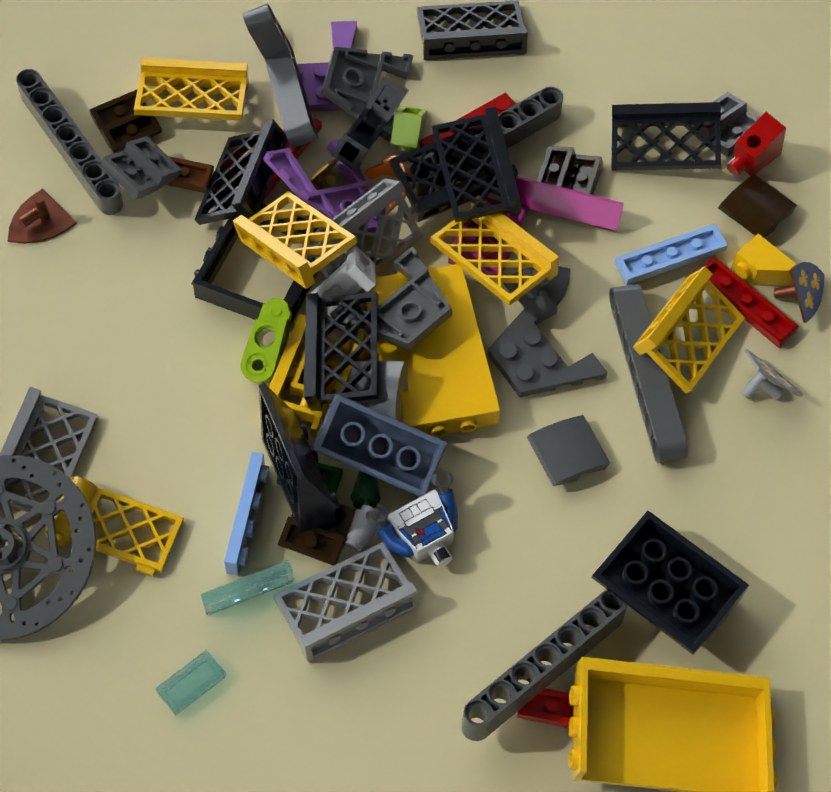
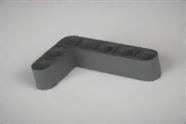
(283, 75)

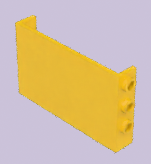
(449, 368)
(671, 728)

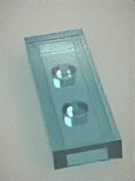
(247, 588)

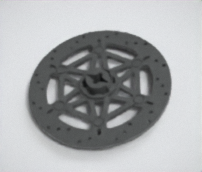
(16, 553)

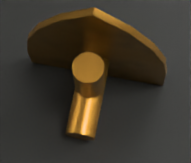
(319, 179)

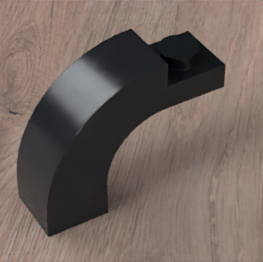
(370, 123)

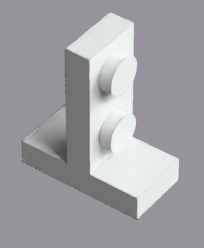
(349, 278)

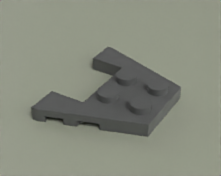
(355, 77)
(410, 311)
(531, 361)

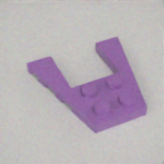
(314, 73)
(326, 201)

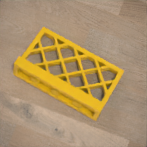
(192, 76)
(511, 239)
(278, 249)
(670, 317)

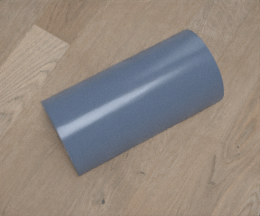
(379, 446)

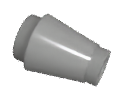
(361, 529)

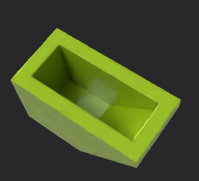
(408, 127)

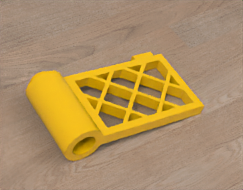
(93, 496)

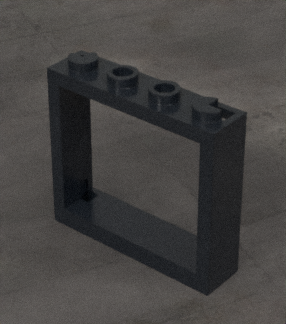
(213, 261)

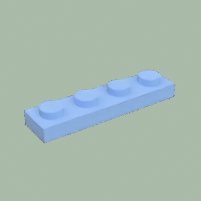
(670, 254)
(244, 525)

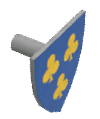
(760, 380)

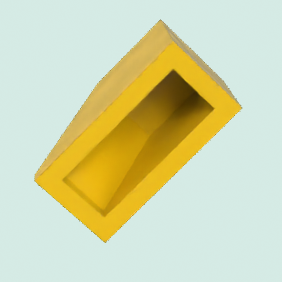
(763, 263)

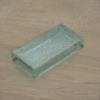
(190, 682)

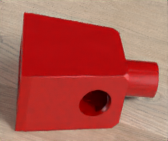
(758, 146)

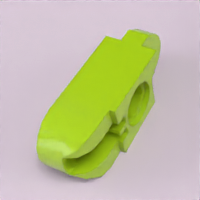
(275, 318)

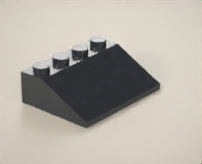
(295, 463)
(671, 582)

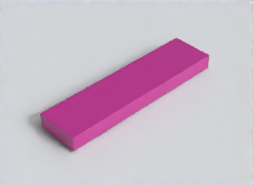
(569, 203)

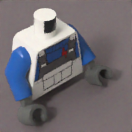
(422, 526)

